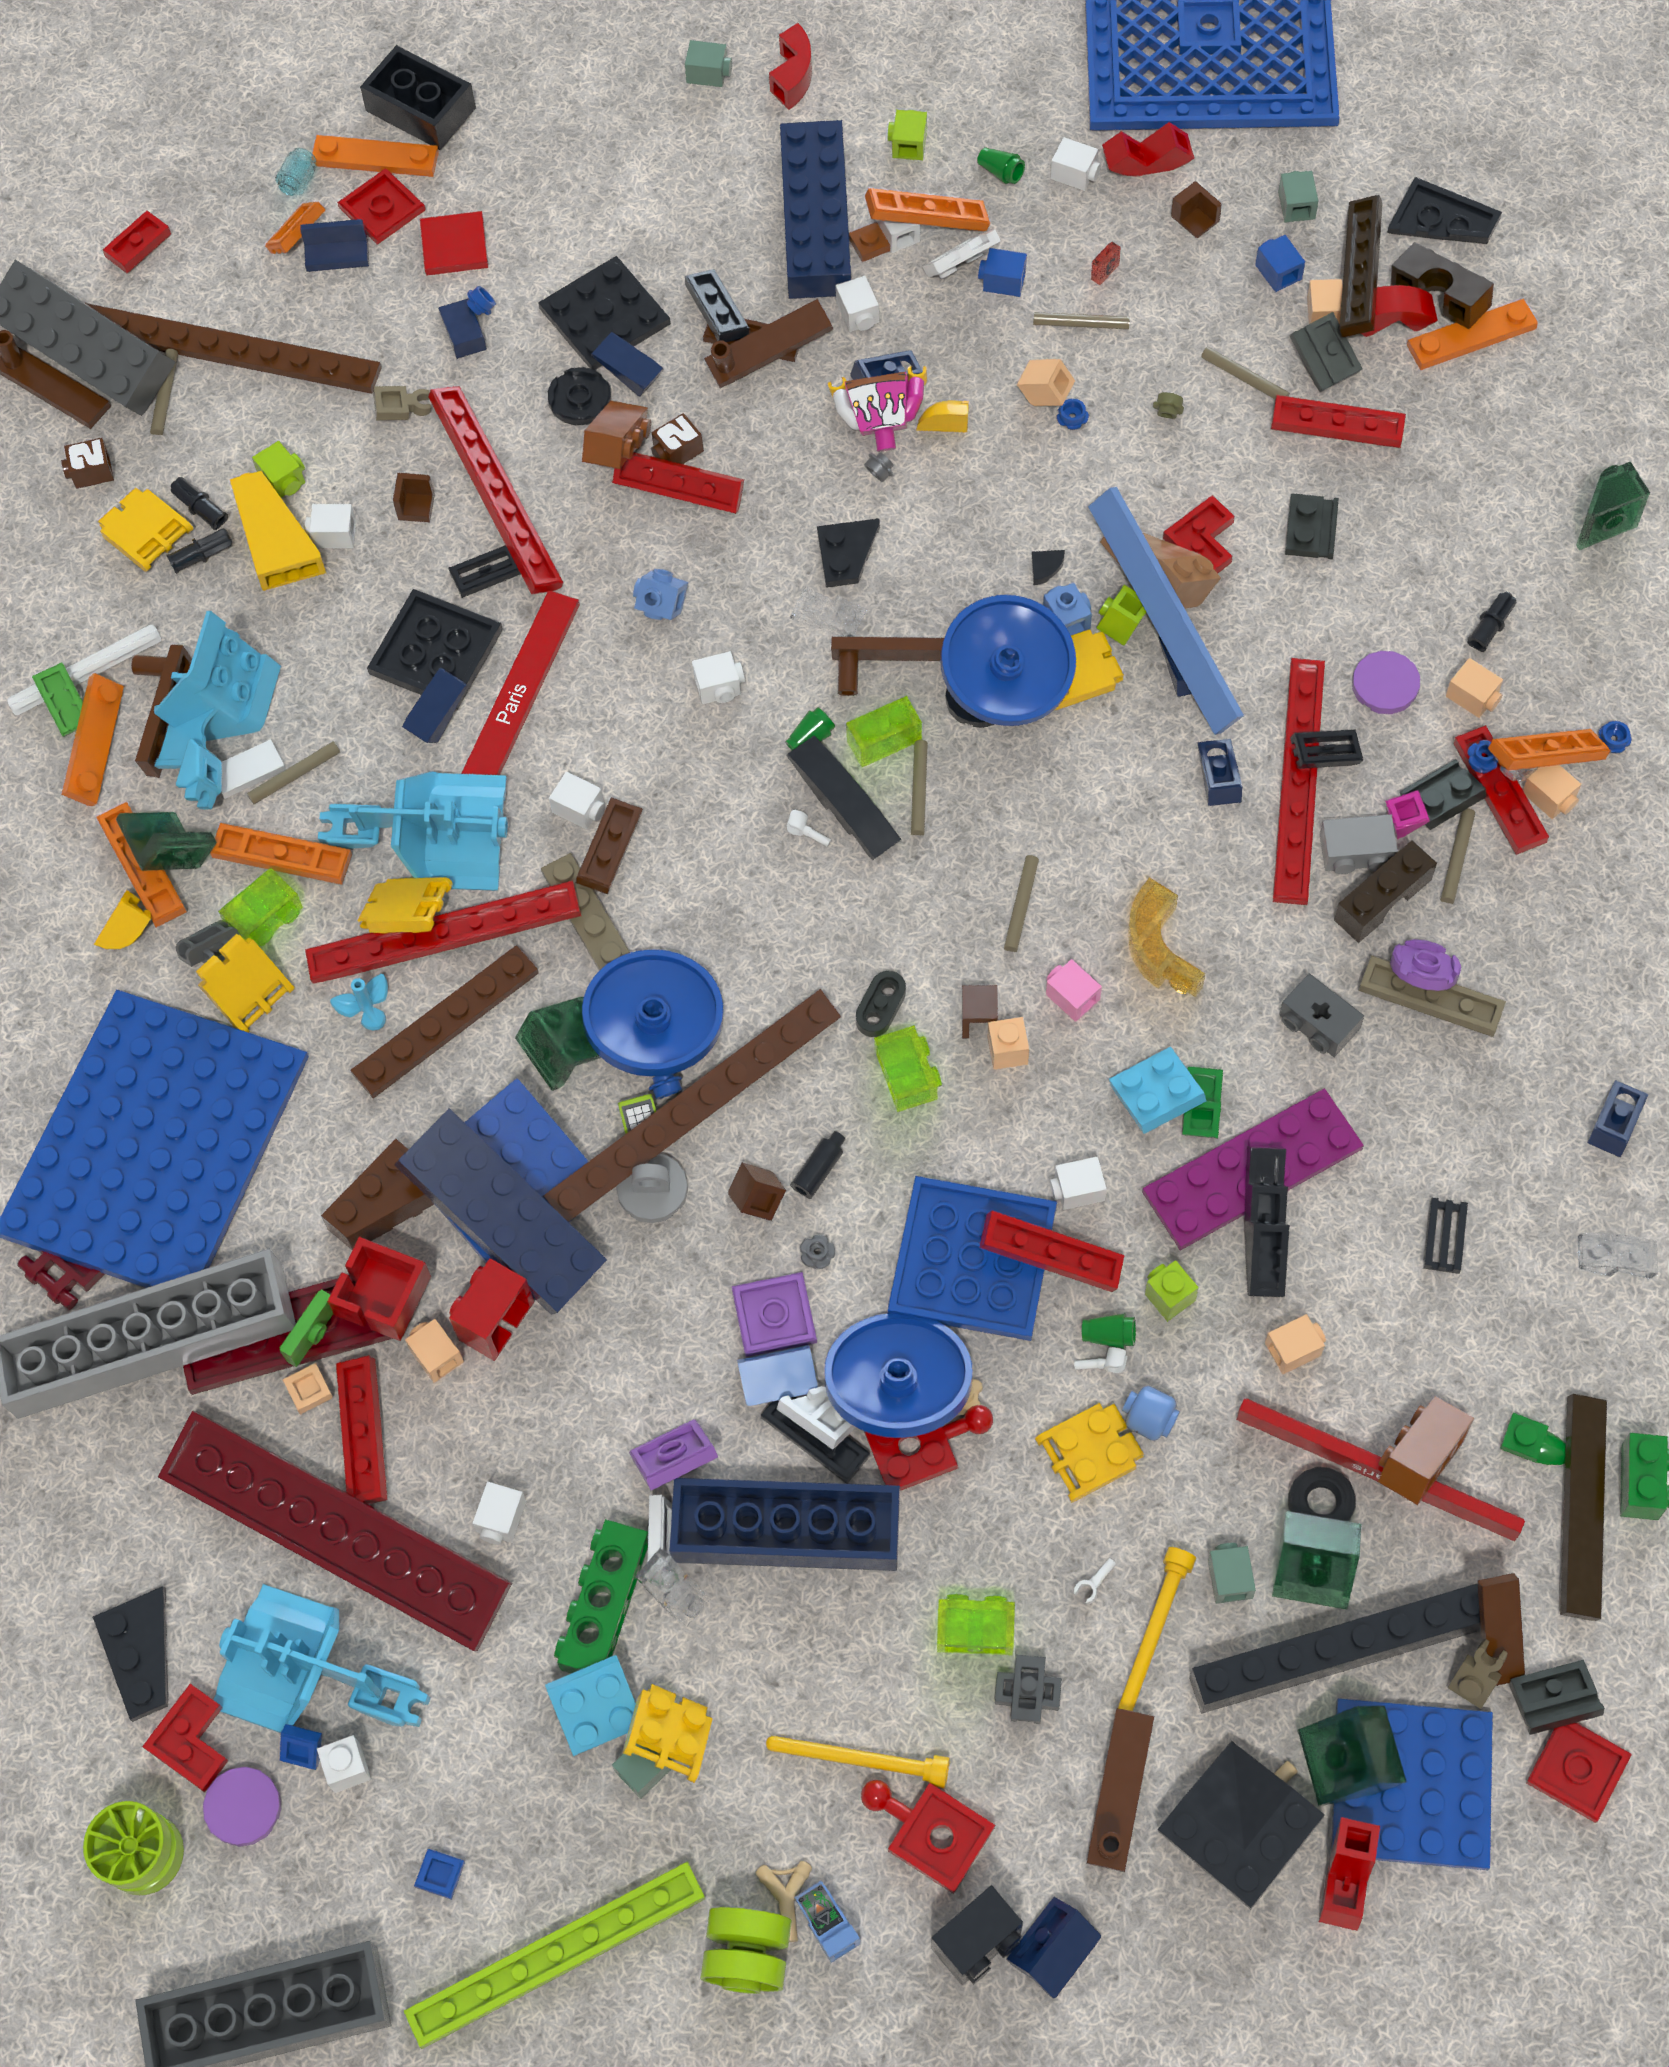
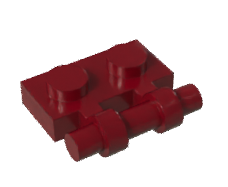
(59, 1290)

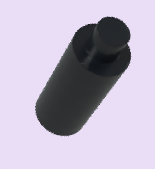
(818, 1165)

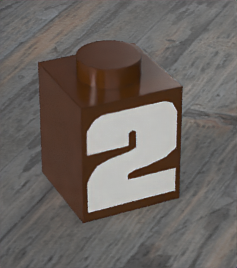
(677, 440)
(87, 463)

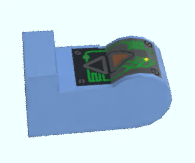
(827, 1921)

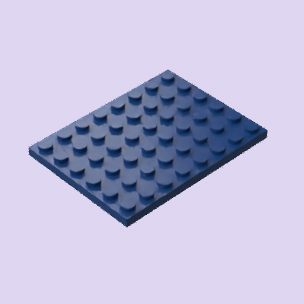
(152, 1143)

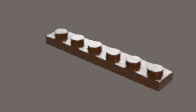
(444, 1021)

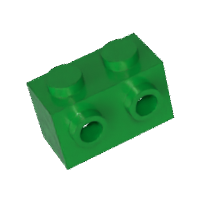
(1644, 1476)

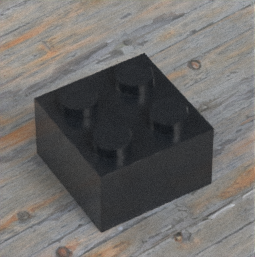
(977, 1936)

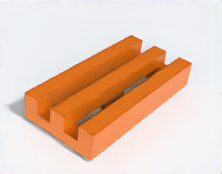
(290, 232)

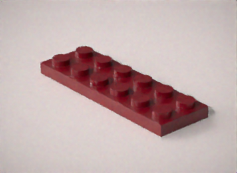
(265, 1355)

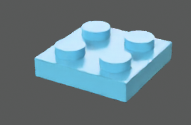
(1157, 1090)
(593, 1704)

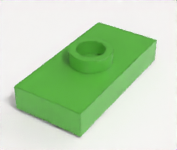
(60, 697)
(308, 1329)

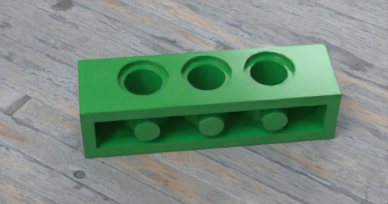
(612, 1541)

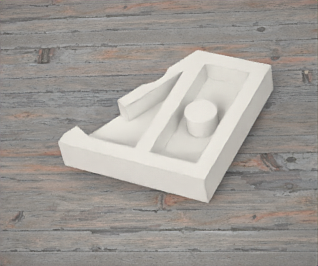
(966, 251)
(817, 1416)

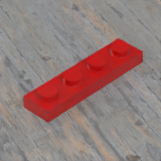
(1338, 421)
(681, 482)
(1505, 798)
(1051, 1251)
(361, 1429)

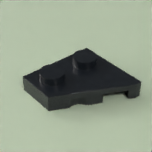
(845, 550)

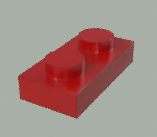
(136, 241)

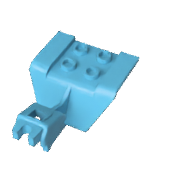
(217, 698)
(438, 827)
(279, 1659)

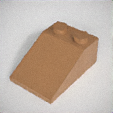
(1187, 571)

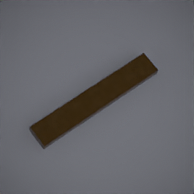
(1361, 266)
(1583, 1508)

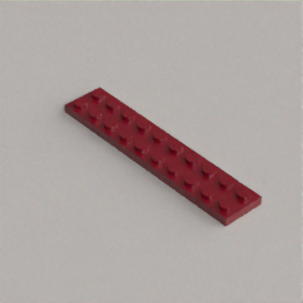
(335, 1530)

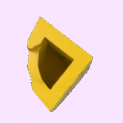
(945, 417)
(124, 923)

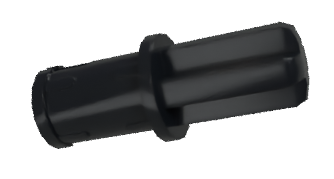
(198, 503)
(200, 550)
(1492, 621)

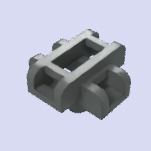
(205, 943)
(1028, 1686)

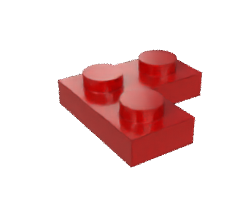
(1198, 530)
(178, 1739)

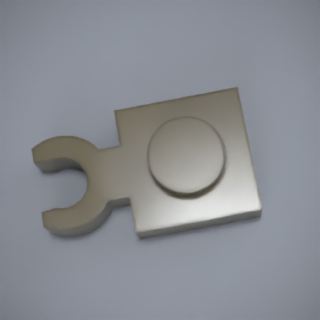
(395, 403)
(1478, 1675)

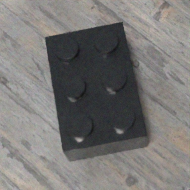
(418, 97)

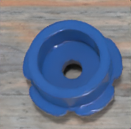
(480, 301)
(1075, 407)
(1620, 731)
(1477, 761)
(665, 1086)

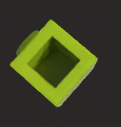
(908, 134)
(280, 468)
(1121, 615)
(1170, 1289)

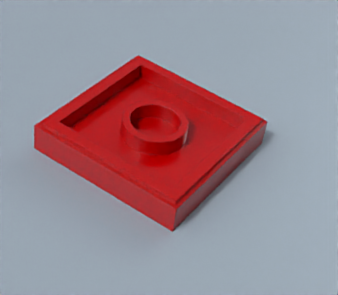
(382, 205)
(453, 243)
(1579, 1769)

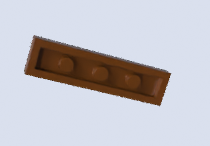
(767, 344)
(49, 383)
(851, 649)
(155, 730)
(1120, 1790)

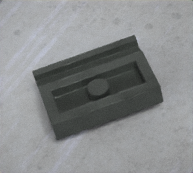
(1326, 352)
(1311, 526)
(1447, 792)
(1556, 1697)

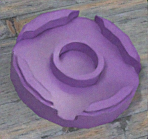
(1386, 682)
(1425, 965)
(242, 1806)

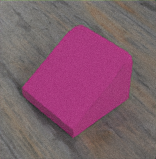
(1407, 813)

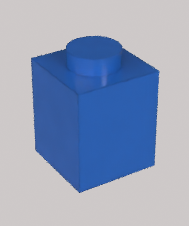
(1280, 263)
(1003, 272)

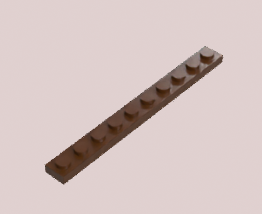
(249, 351)
(692, 1106)

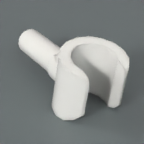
(797, 826)
(1114, 1361)
(1095, 1580)

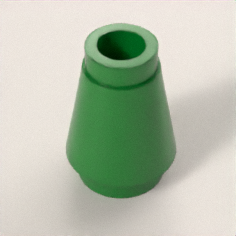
(1003, 165)
(815, 724)
(1110, 1331)

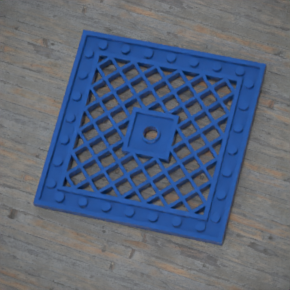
(1222, 109)

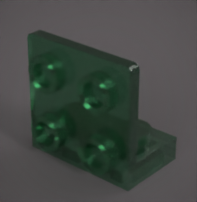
(162, 843)
(556, 1041)

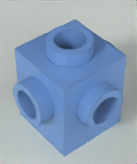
(660, 594)
(1070, 607)

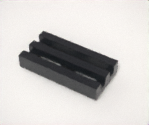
(487, 575)
(1303, 752)
(1448, 1207)

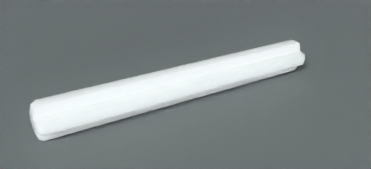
(92, 664)

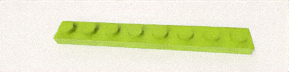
(554, 1955)

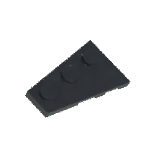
(1443, 215)
(136, 1651)

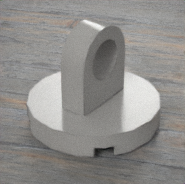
(654, 1190)

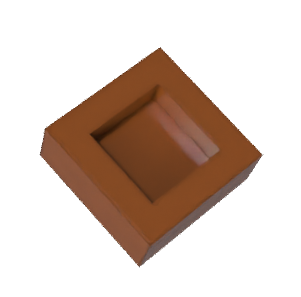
(869, 241)

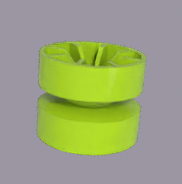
(133, 1848)
(744, 1963)

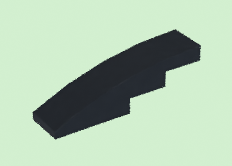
(844, 797)
(1266, 1221)

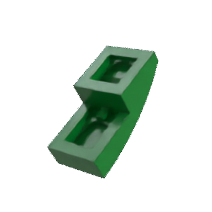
(1205, 1118)

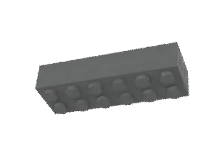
(81, 339)
(266, 2010)

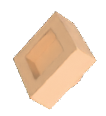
(307, 1388)

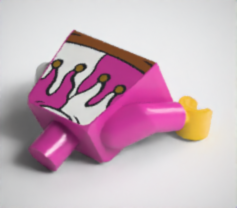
(880, 404)

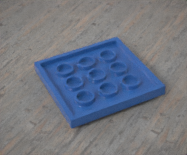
(526, 1141)
(953, 1280)
(1446, 1802)

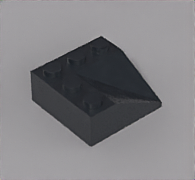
(1241, 1824)

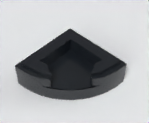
(1046, 565)

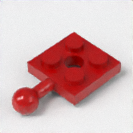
(934, 1453)
(932, 1811)

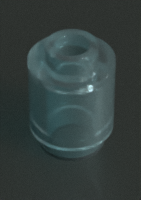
(296, 172)

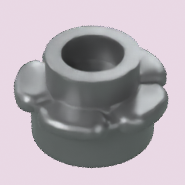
(879, 466)
(821, 1260)

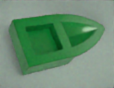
(1533, 1441)

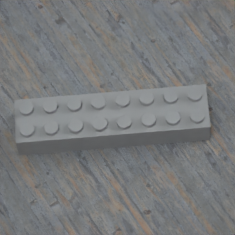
(144, 1333)

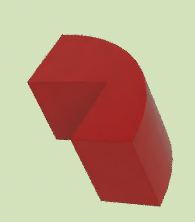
(792, 78)
(1158, 153)
(1403, 304)
(1349, 1873)

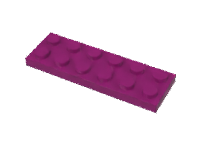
(1212, 1187)

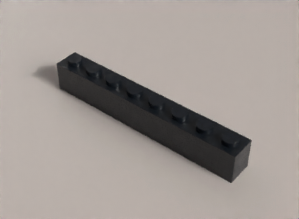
(1336, 1649)

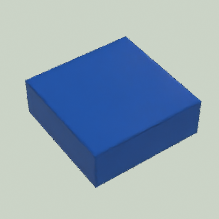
(300, 1746)
(439, 1874)

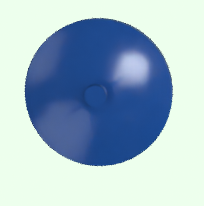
(1008, 660)
(652, 1012)
(898, 1375)

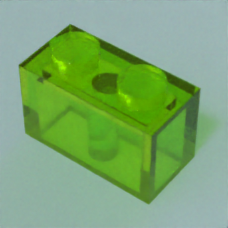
(883, 731)
(262, 908)
(906, 1068)
(975, 1625)

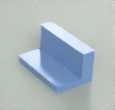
(777, 1375)

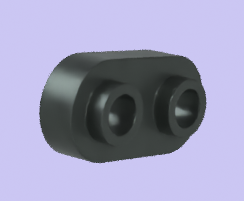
(879, 1005)

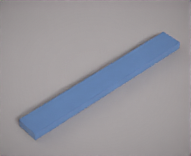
(1165, 611)

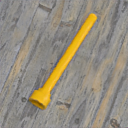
(1178, 1564)
(932, 1769)

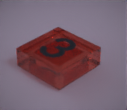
(1105, 263)

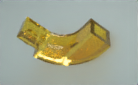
(1150, 954)

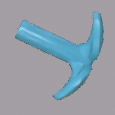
(363, 1000)

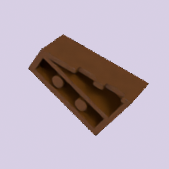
(376, 1200)

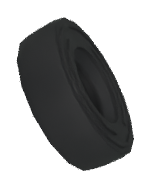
(1323, 1478)

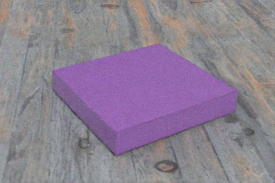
(774, 1314)
(673, 1454)

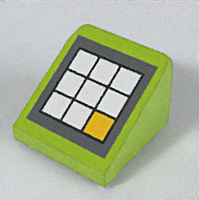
(636, 1110)

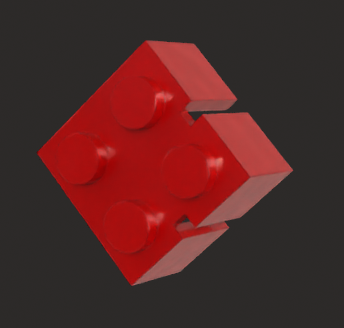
(384, 1291)
(492, 1297)

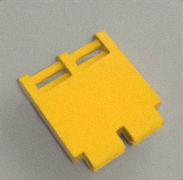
(143, 527)
(1095, 669)
(404, 905)
(242, 981)
(1091, 1449)
(670, 1730)

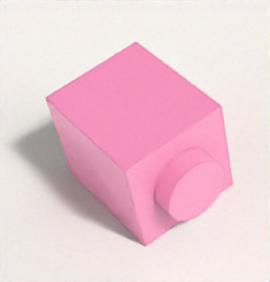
(1072, 989)

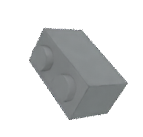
(1357, 843)

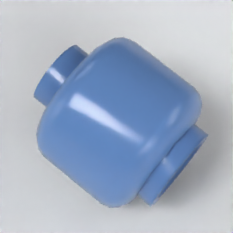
(1150, 1413)

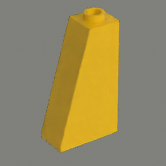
(274, 536)

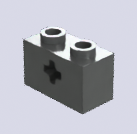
(1313, 1000)

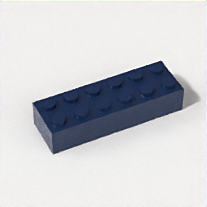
(815, 208)
(500, 1211)
(785, 1524)

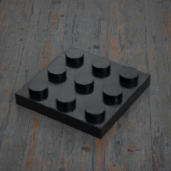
(604, 303)
(431, 637)

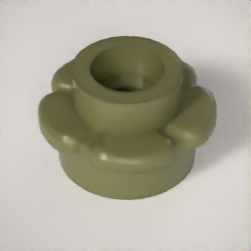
(1168, 405)

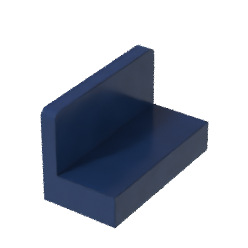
(335, 245)
(1054, 1946)

